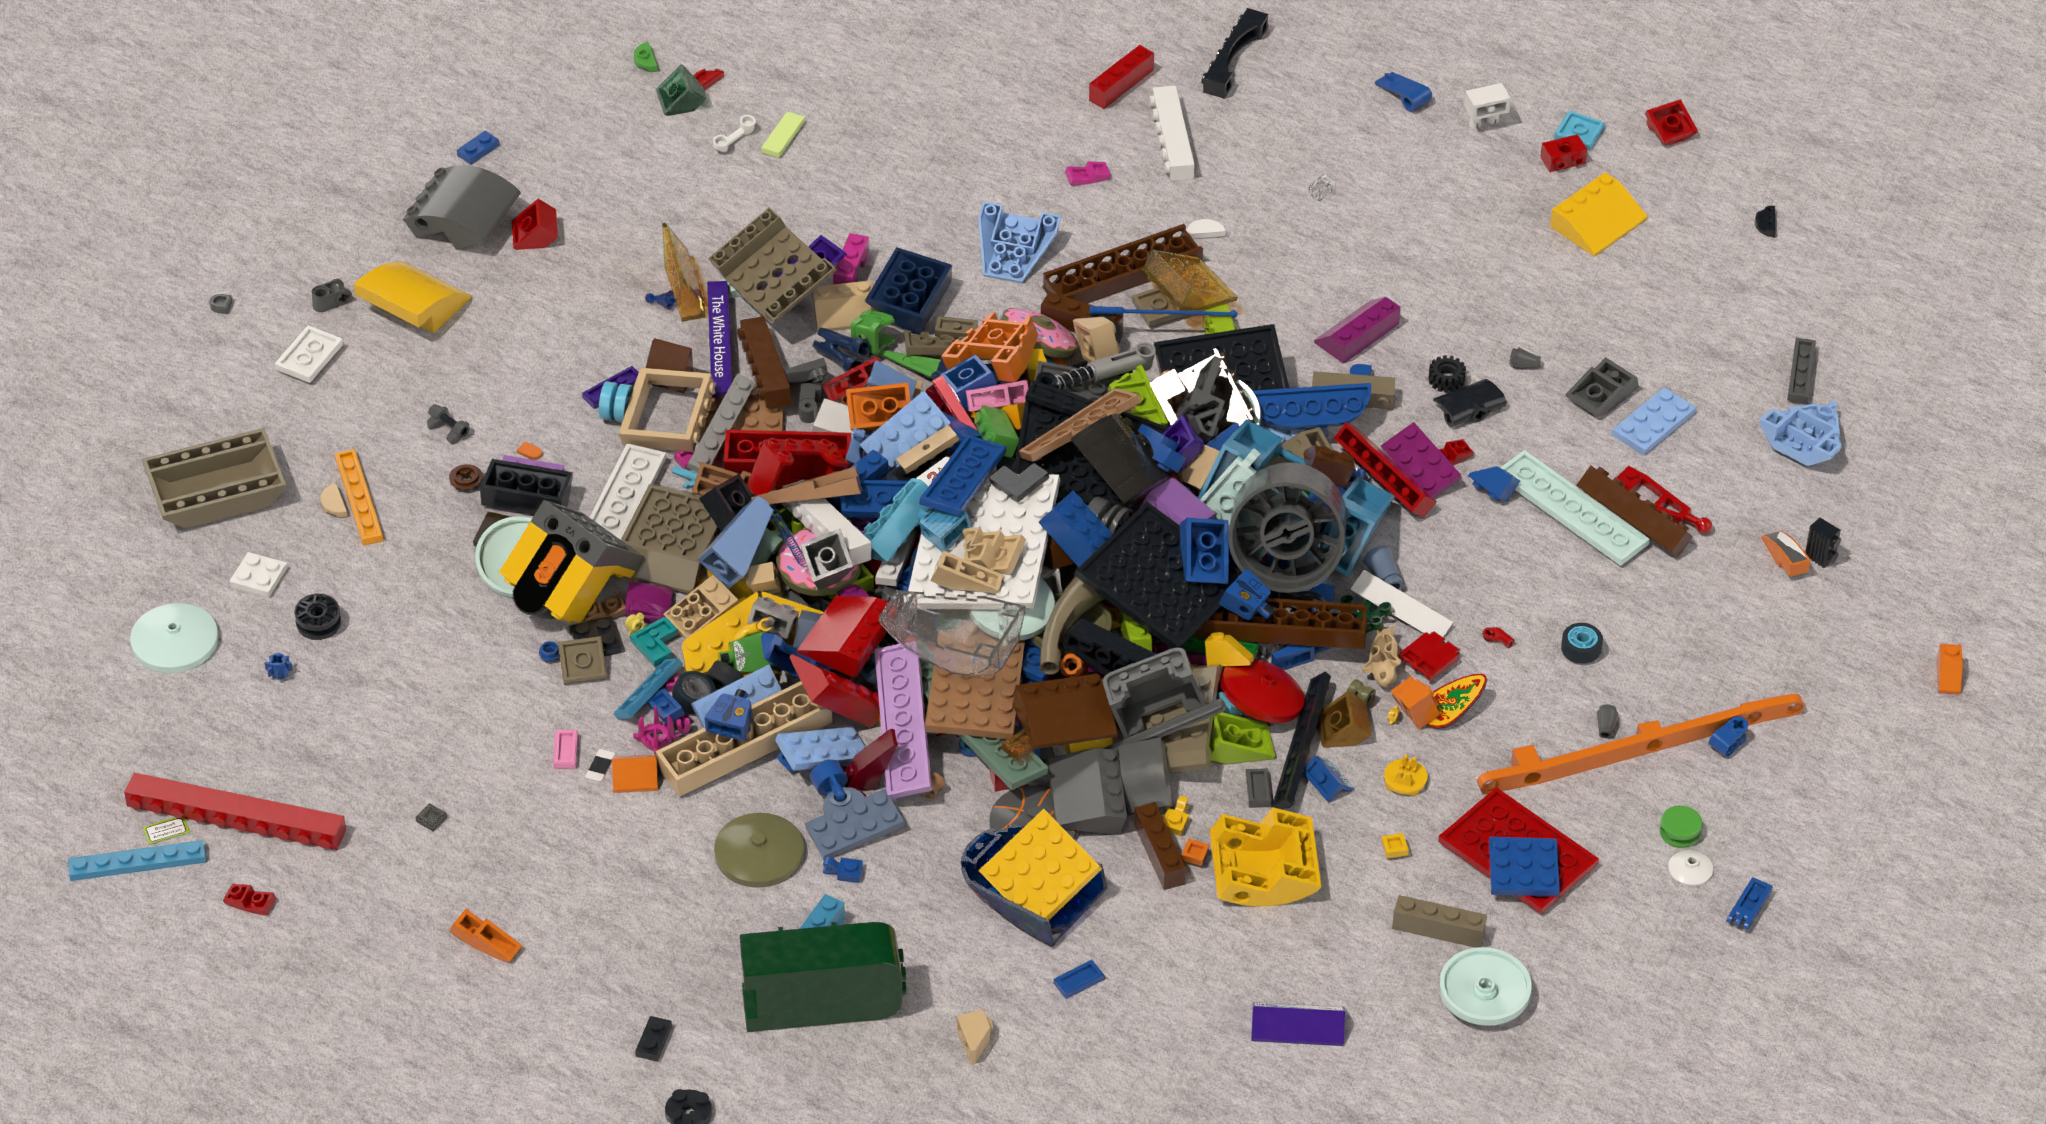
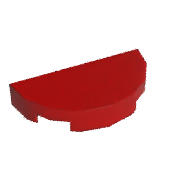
(708, 78)

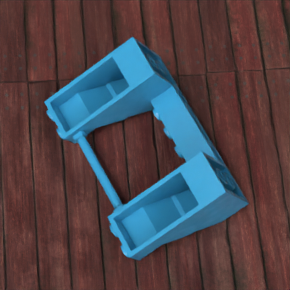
(1363, 501)

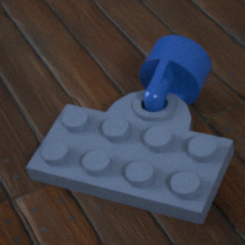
(848, 815)

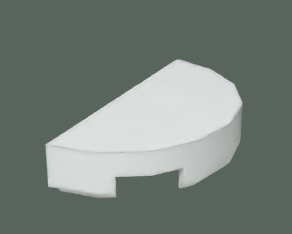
(1205, 228)

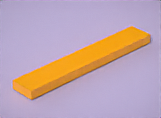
(358, 497)

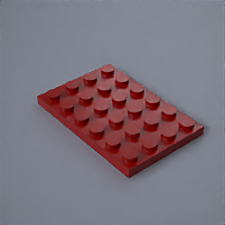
(1504, 817)

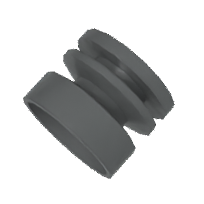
(1111, 516)

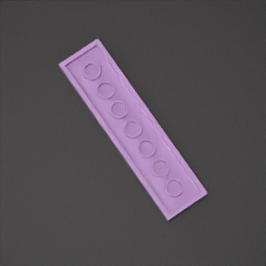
(903, 710)

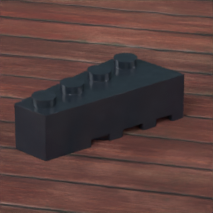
(1103, 648)

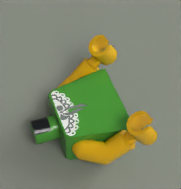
(746, 649)

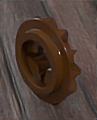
(465, 471)

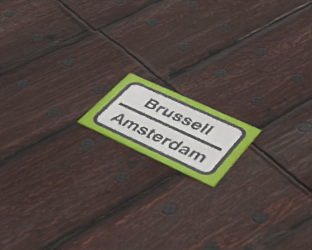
(165, 830)

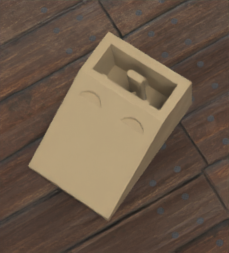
(701, 607)

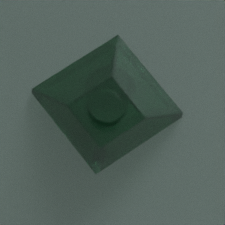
(680, 92)

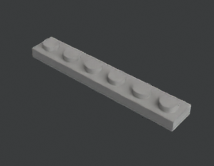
(723, 420)

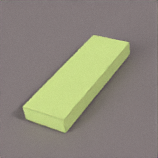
(783, 134)

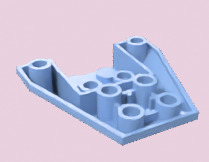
(1013, 242)

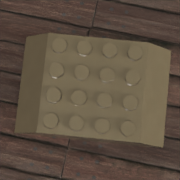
(215, 479)

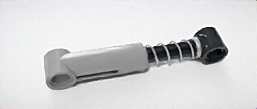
(1103, 368)

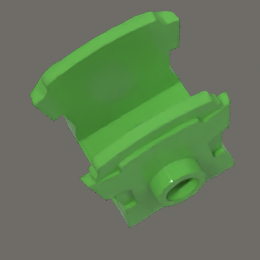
(868, 325)

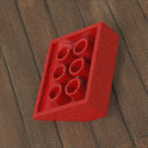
(846, 633)
(837, 692)

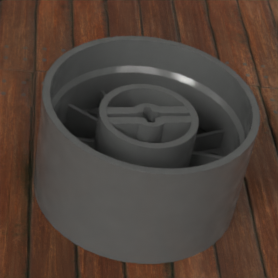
(1298, 518)

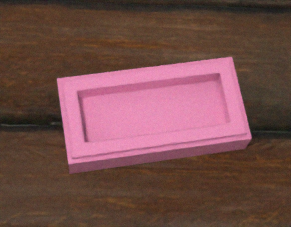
(565, 749)

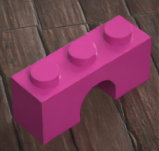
(857, 253)

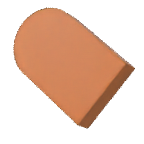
(530, 451)

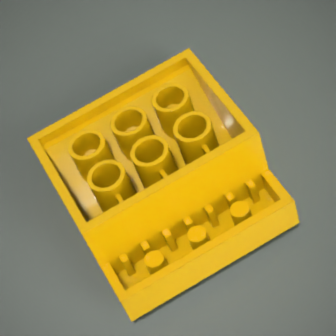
(411, 294)

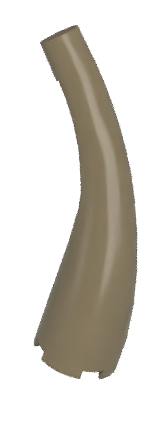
(1072, 603)

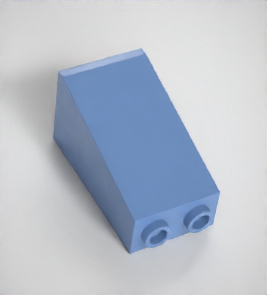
(735, 546)

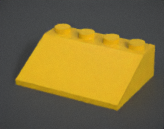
(1597, 214)

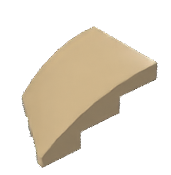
(992, 549)

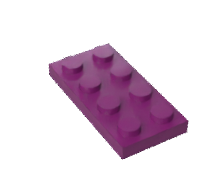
(1421, 460)

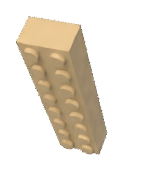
(708, 756)

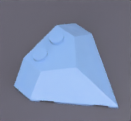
(1804, 432)

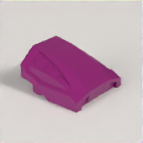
(648, 599)

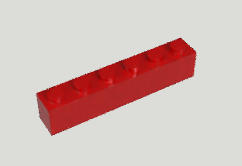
(1385, 470)

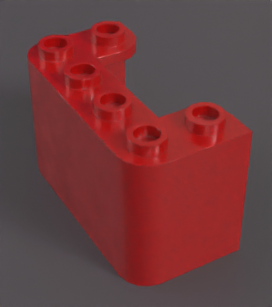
(793, 460)

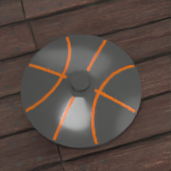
(1021, 806)

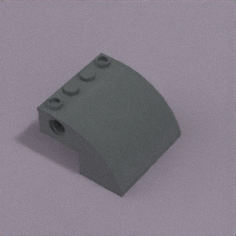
(463, 204)

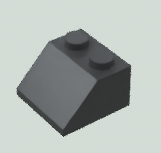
(827, 558)

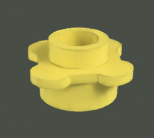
(635, 623)

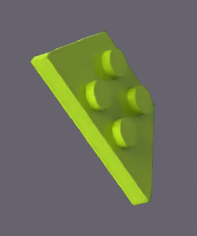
(1138, 383)

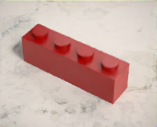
(1121, 76)

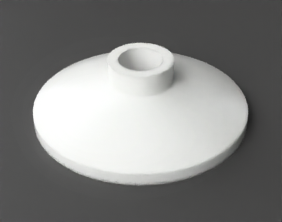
(1690, 868)

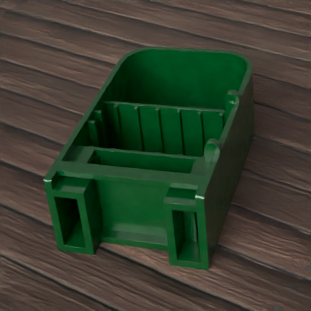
(821, 975)

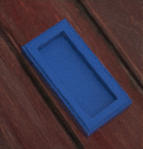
(1078, 979)

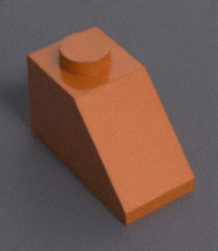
(1949, 668)

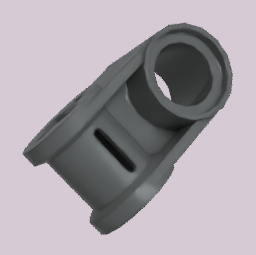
(329, 294)

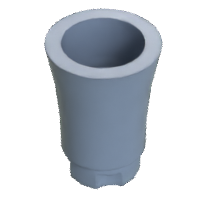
(1382, 565)

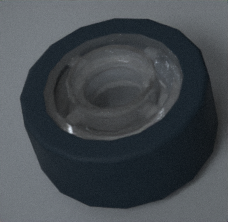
(690, 688)

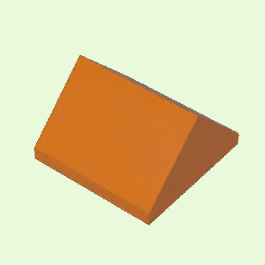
(634, 773)

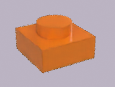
(1195, 852)

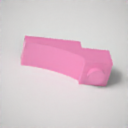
(997, 395)

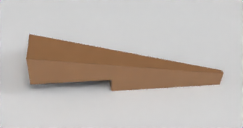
(711, 476)
(831, 485)

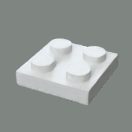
(258, 574)

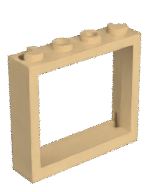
(663, 440)

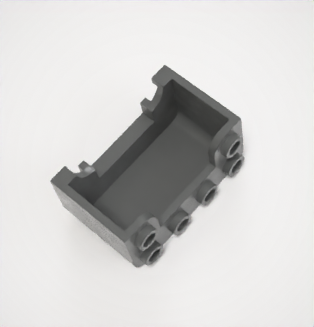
(1152, 687)

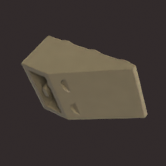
(1300, 443)

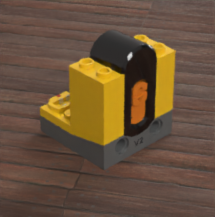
(564, 563)

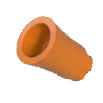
(1069, 659)

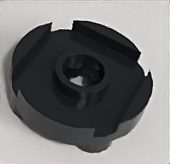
(686, 1099)

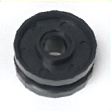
(317, 616)

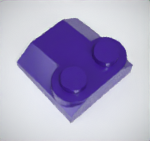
(1189, 443)

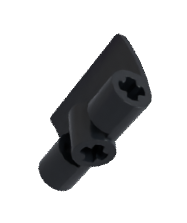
(1471, 402)

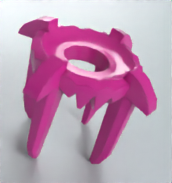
(656, 743)

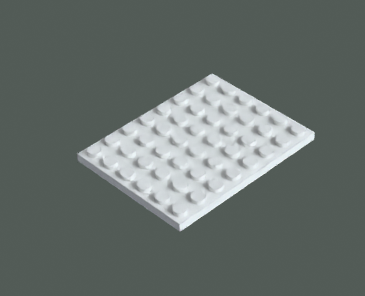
(991, 512)

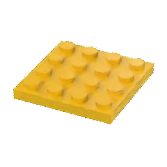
(1041, 867)

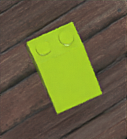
(1239, 740)

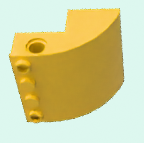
(1265, 860)

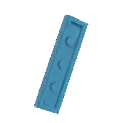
(648, 688)

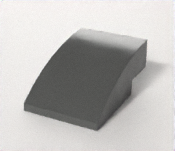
(1603, 387)
(1145, 774)

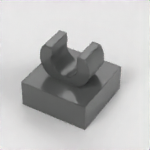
(884, 592)

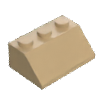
(840, 304)

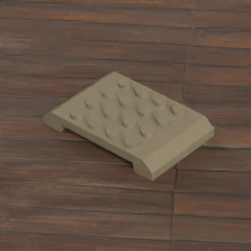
(1189, 747)

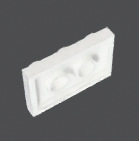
(308, 354)

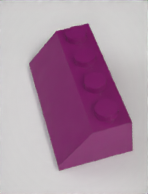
(1360, 329)

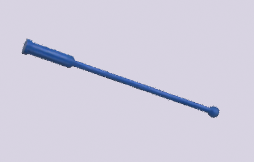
(1100, 310)

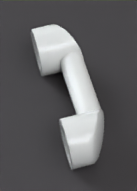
(746, 126)

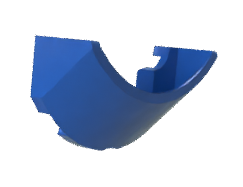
(778, 653)

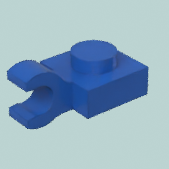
(846, 869)

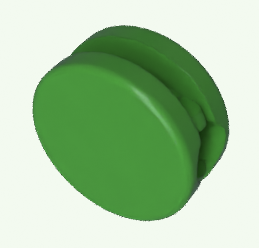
(1680, 826)

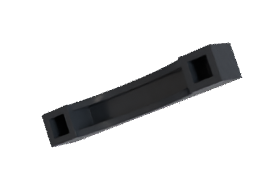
(1250, 27)

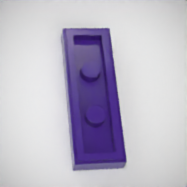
(626, 376)

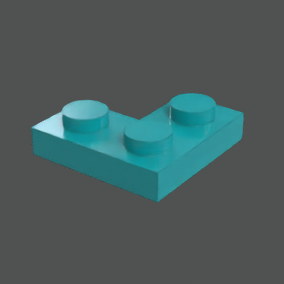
(651, 640)

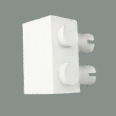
(1486, 103)

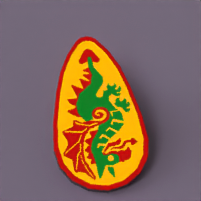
(1457, 698)

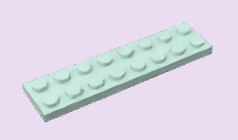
(1575, 509)

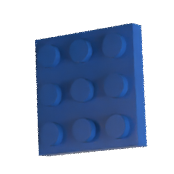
(1523, 866)

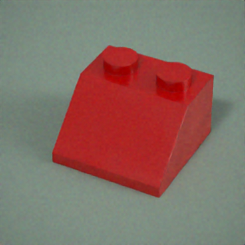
(535, 226)

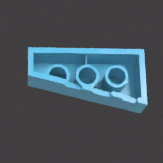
(896, 521)

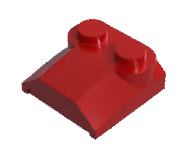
(1671, 122)

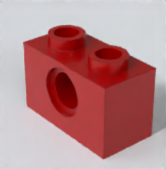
(1563, 153)

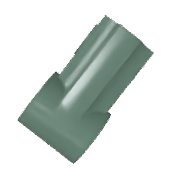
(768, 546)

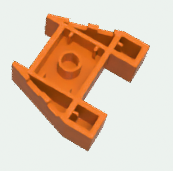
(1003, 341)

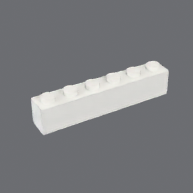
(1172, 133)
(823, 518)

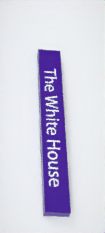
(719, 336)

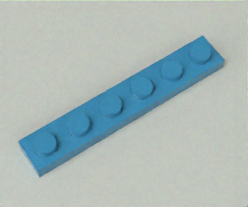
(136, 860)

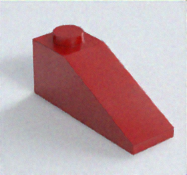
(851, 379)

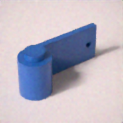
(1412, 93)

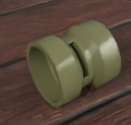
(1365, 693)

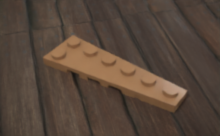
(1111, 403)

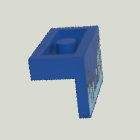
(1326, 778)

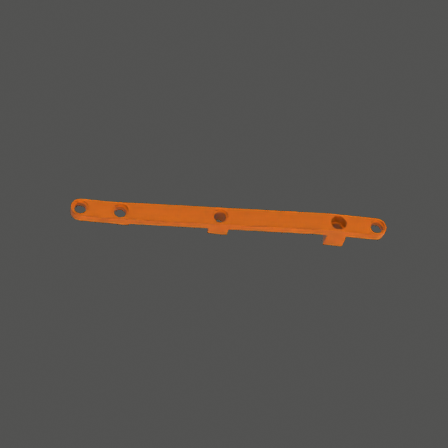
(1649, 738)

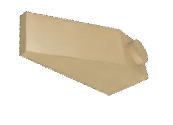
(965, 575)

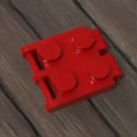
(1430, 655)

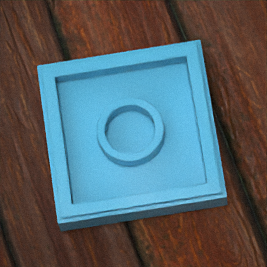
(1586, 127)

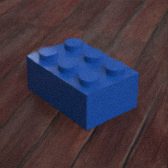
(1075, 528)

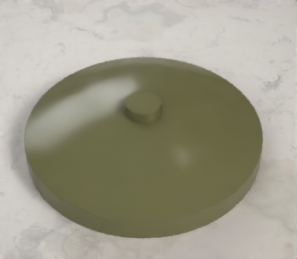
(759, 850)

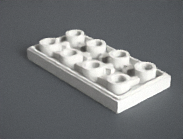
(832, 418)

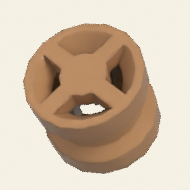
(937, 785)

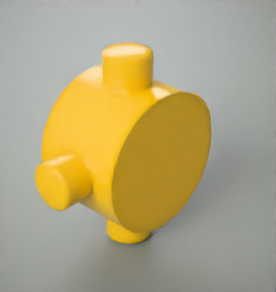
(1393, 715)

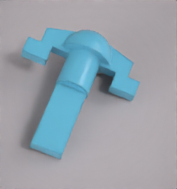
(686, 474)

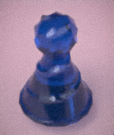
(665, 299)

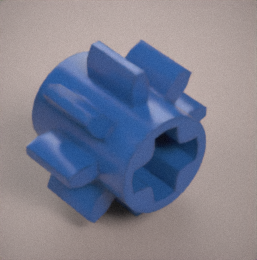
(278, 666)

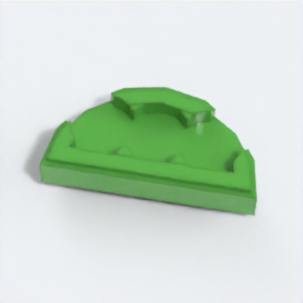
(644, 57)

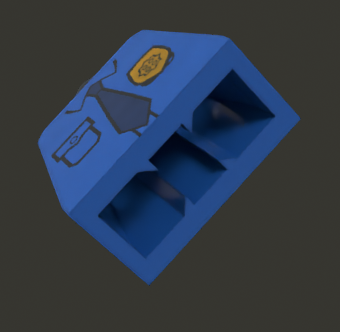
(1247, 597)
(730, 716)

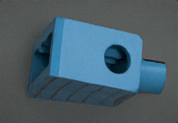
(942, 527)

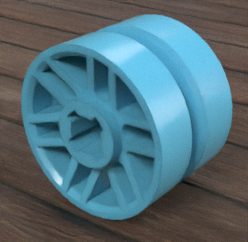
(614, 401)

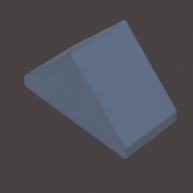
(805, 624)

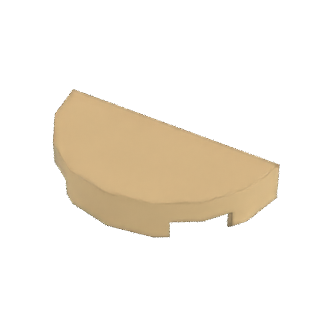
(332, 501)

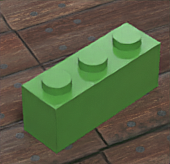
(996, 427)

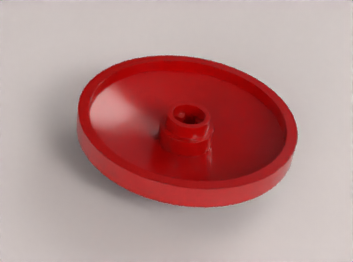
(1263, 691)

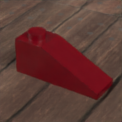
(872, 761)

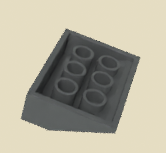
(1088, 791)

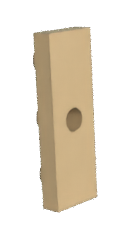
(927, 449)

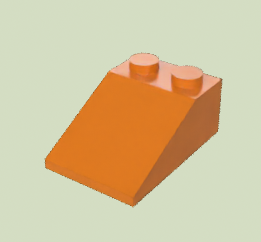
(875, 405)

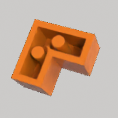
(1416, 701)

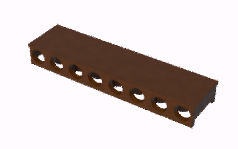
(1120, 271)
(1294, 628)

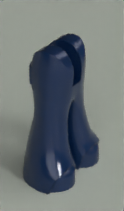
(830, 348)

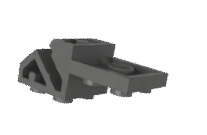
(1201, 406)

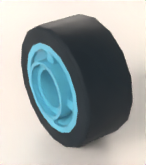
(1581, 642)

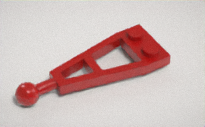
(1634, 478)

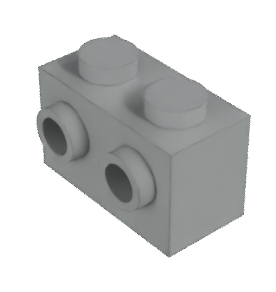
(782, 616)

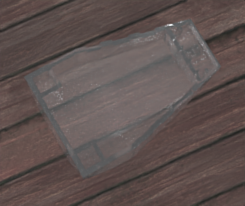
(955, 633)

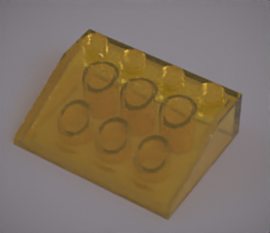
(683, 277)
(1187, 281)

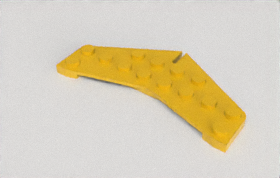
(703, 647)

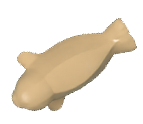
(1383, 657)

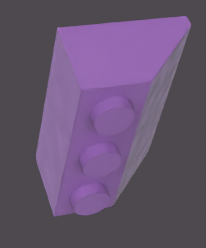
(1178, 502)

